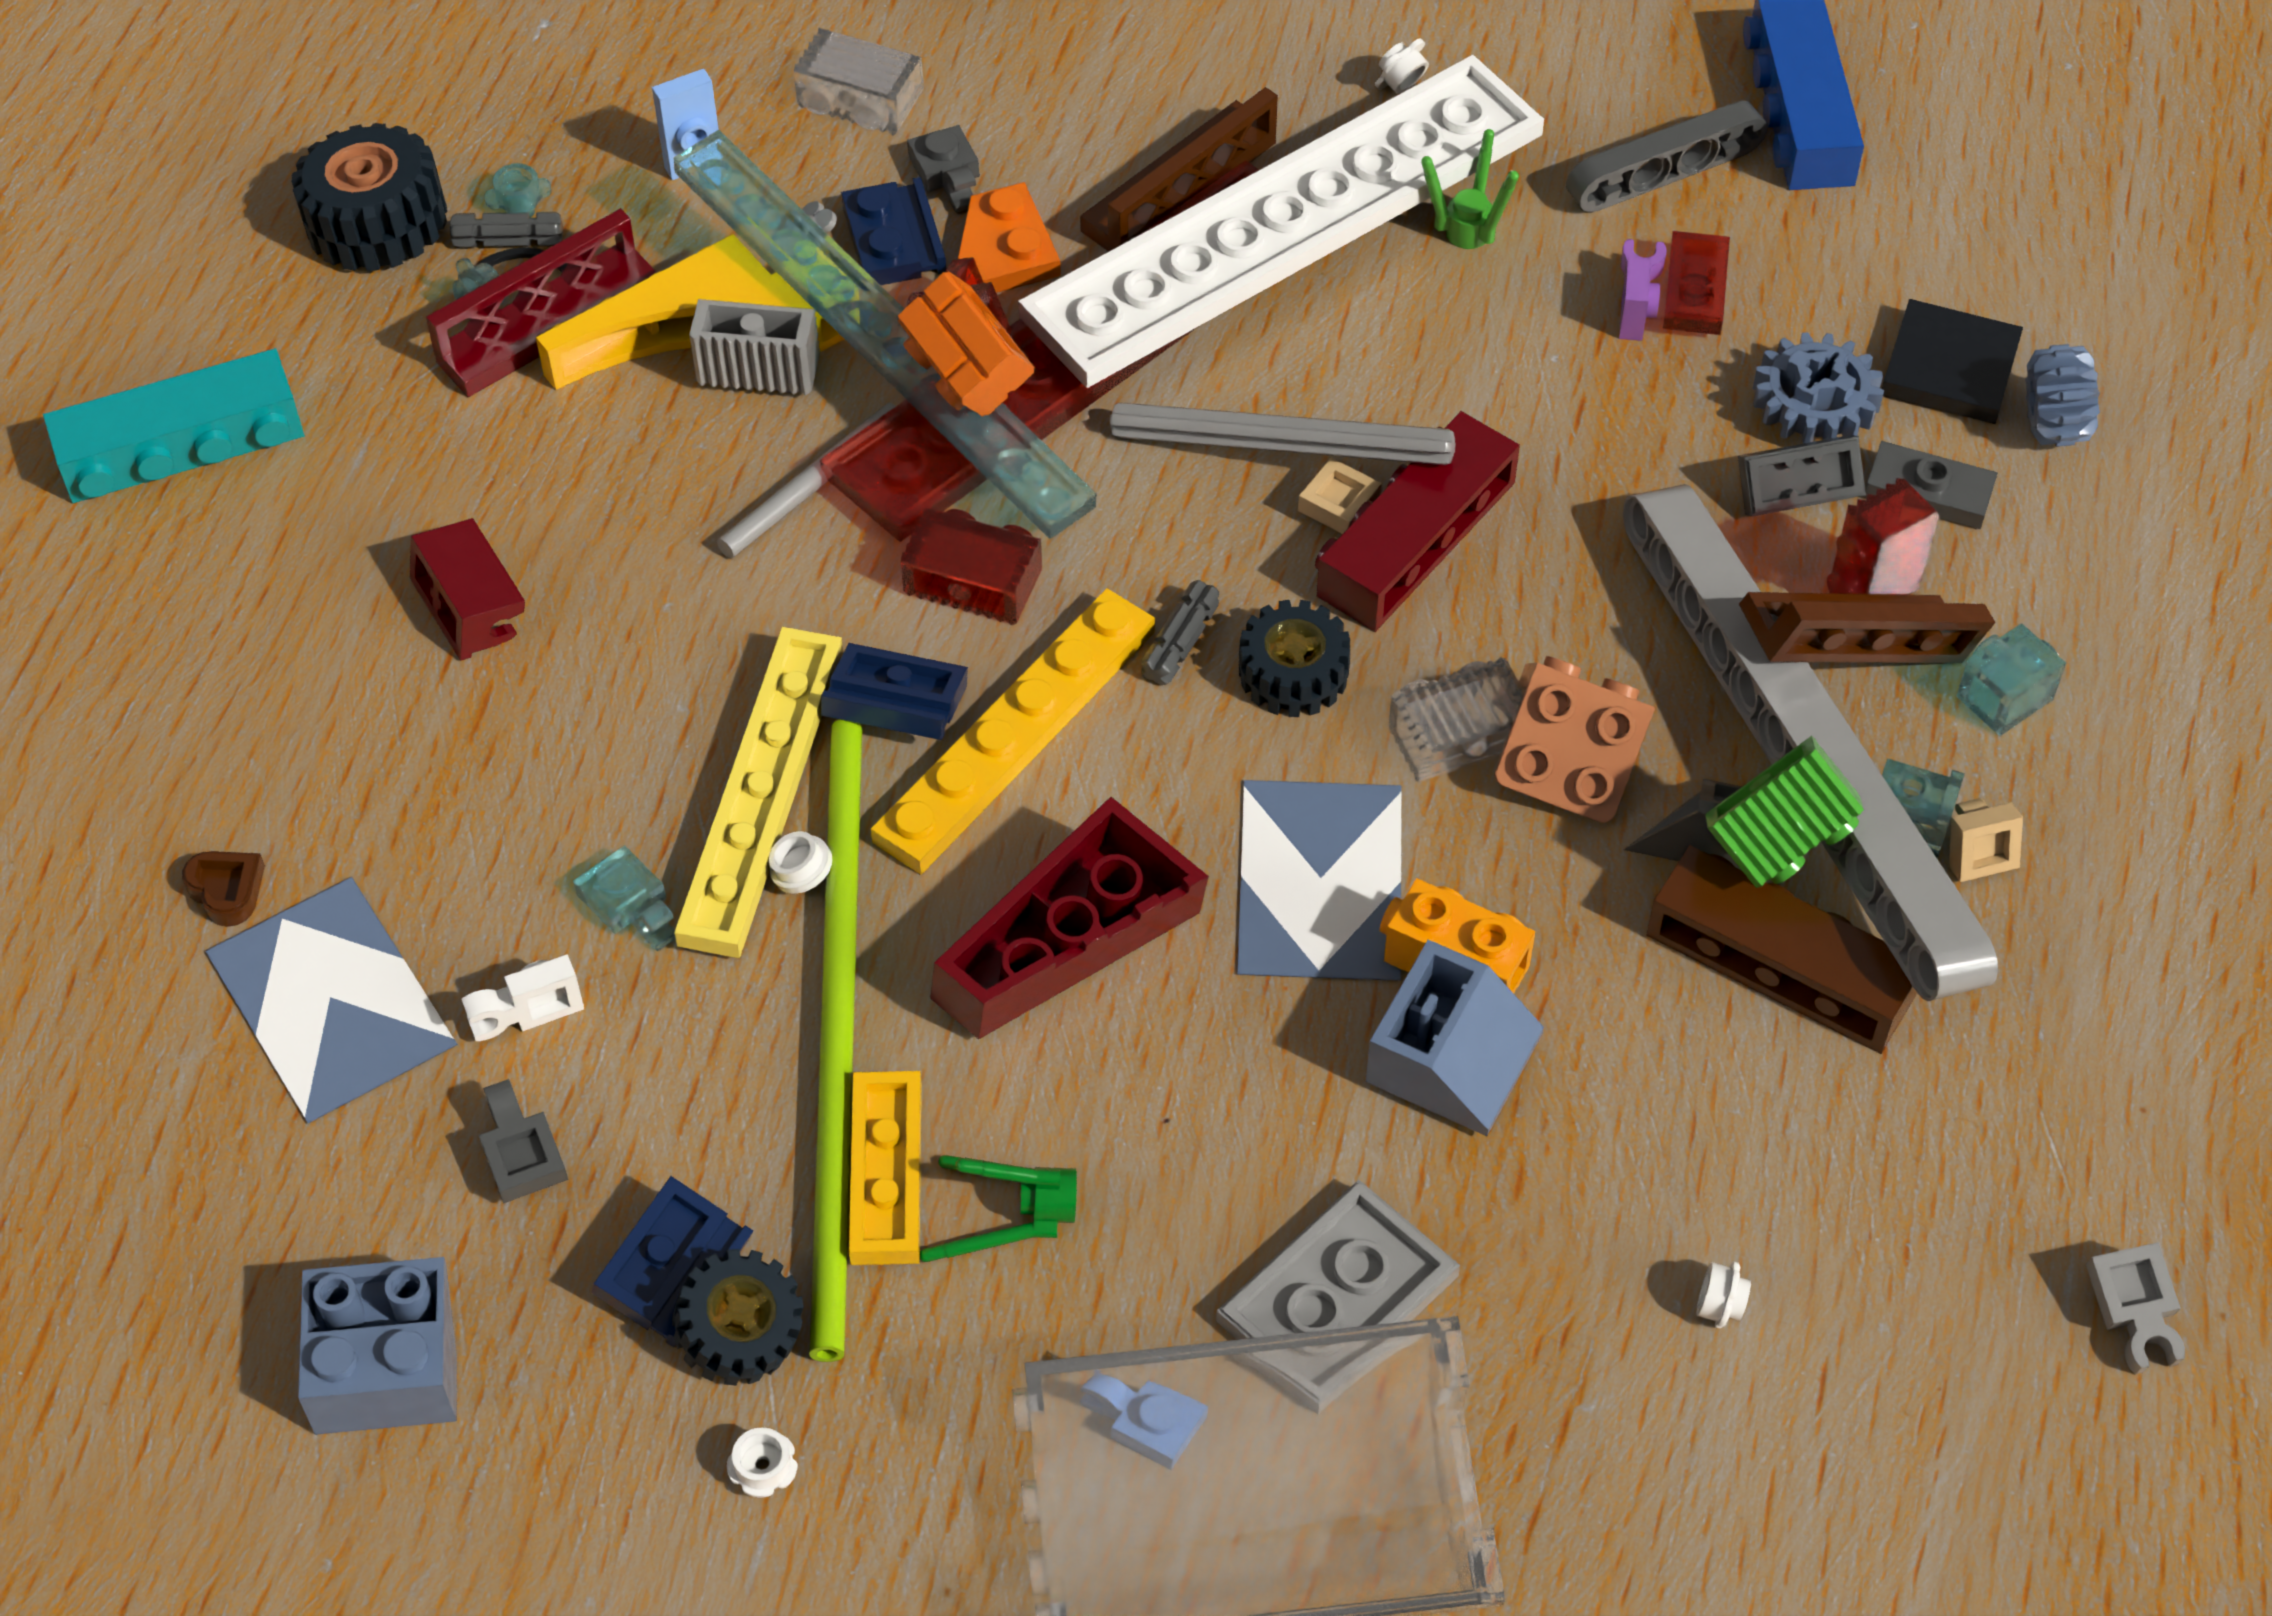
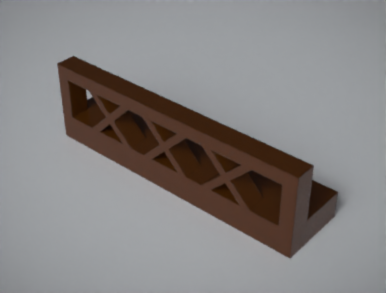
(1183, 171)
(1864, 627)

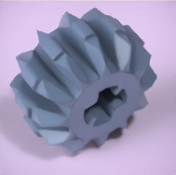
(2062, 395)

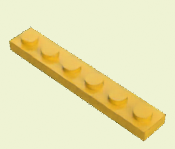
(1012, 731)

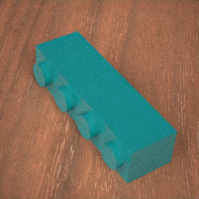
(173, 425)

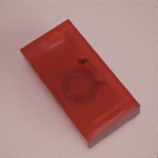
(1696, 283)

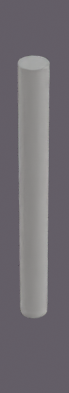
(783, 500)

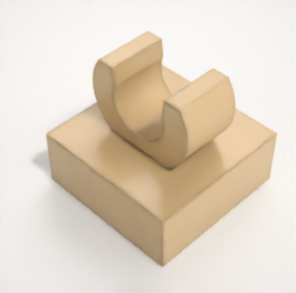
(1984, 839)

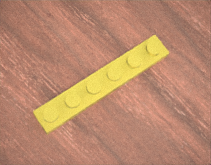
(758, 794)

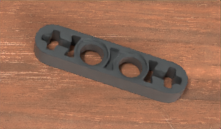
(1615, 176)

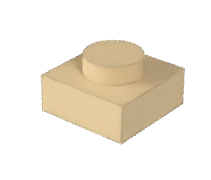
(1337, 495)

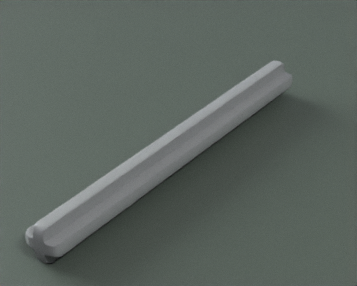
(1283, 433)

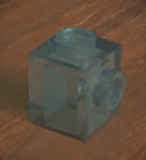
(2010, 678)

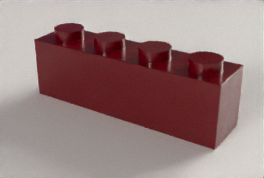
(1415, 524)

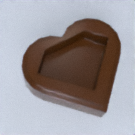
(225, 884)

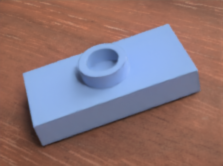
(684, 114)

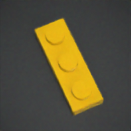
(885, 1168)

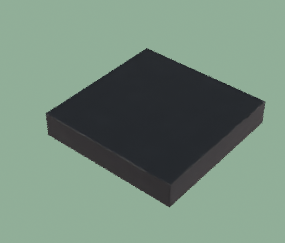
(1952, 361)

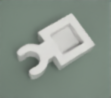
(532, 998)

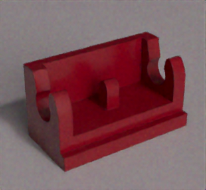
(464, 586)

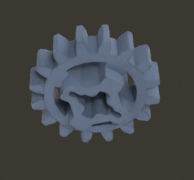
(1817, 388)

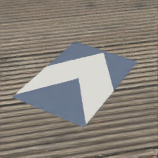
(1318, 878)
(330, 999)

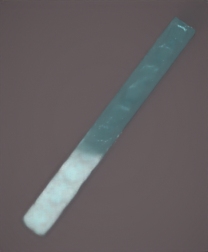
(867, 319)

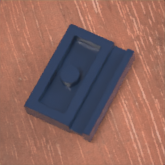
(893, 231)
(894, 691)
(661, 1253)

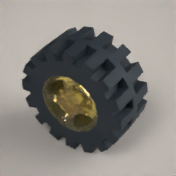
(1314, 644)
(741, 1293)

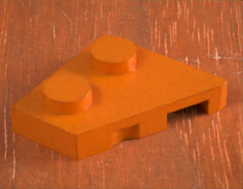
(1008, 239)

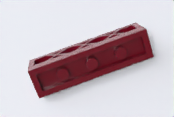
(505, 338)

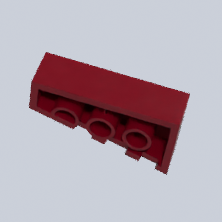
(1067, 919)

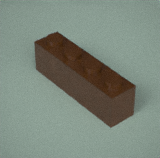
(1782, 948)

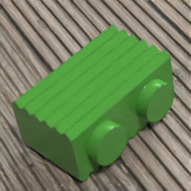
(1786, 814)

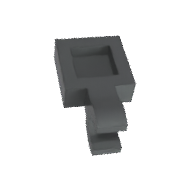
(946, 162)
(521, 1148)

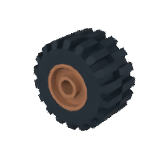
(369, 196)

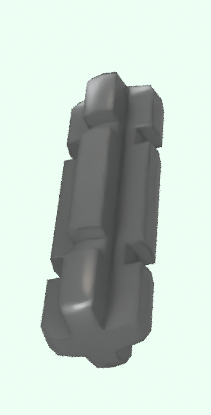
(506, 229)
(1180, 632)

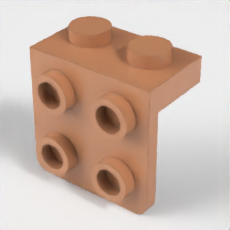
(1573, 740)

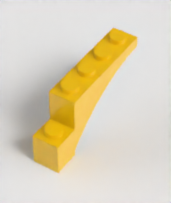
(660, 312)

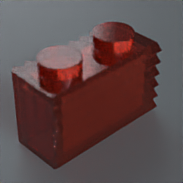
(1884, 543)
(971, 564)

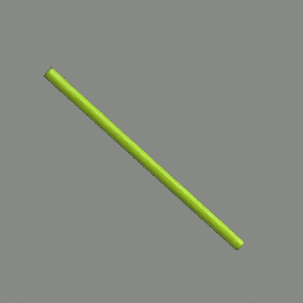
(836, 1048)

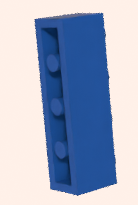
(1804, 93)

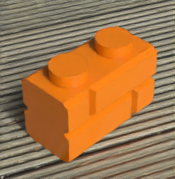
(964, 345)

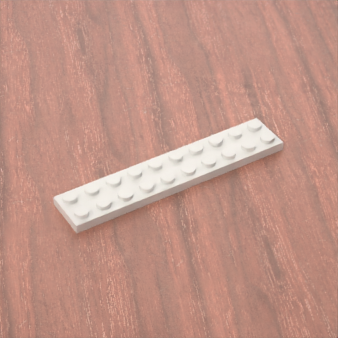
(1275, 221)

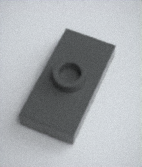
(1801, 475)
(1951, 487)

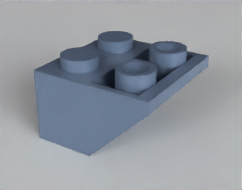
(1453, 1039)
(377, 1346)

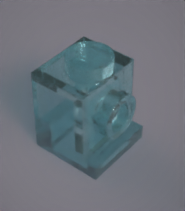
(1925, 797)

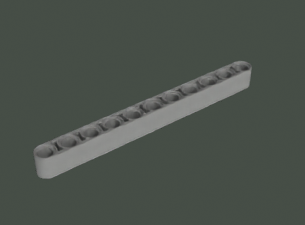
(1783, 705)

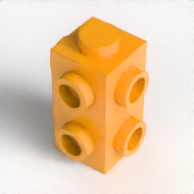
(1459, 925)

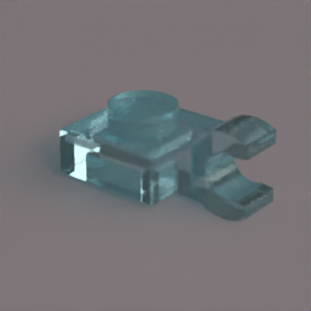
(627, 893)

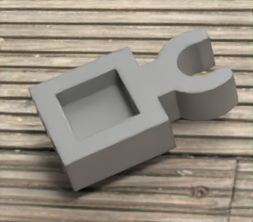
(2138, 1294)

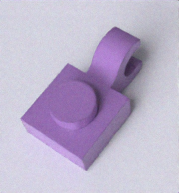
(1639, 296)

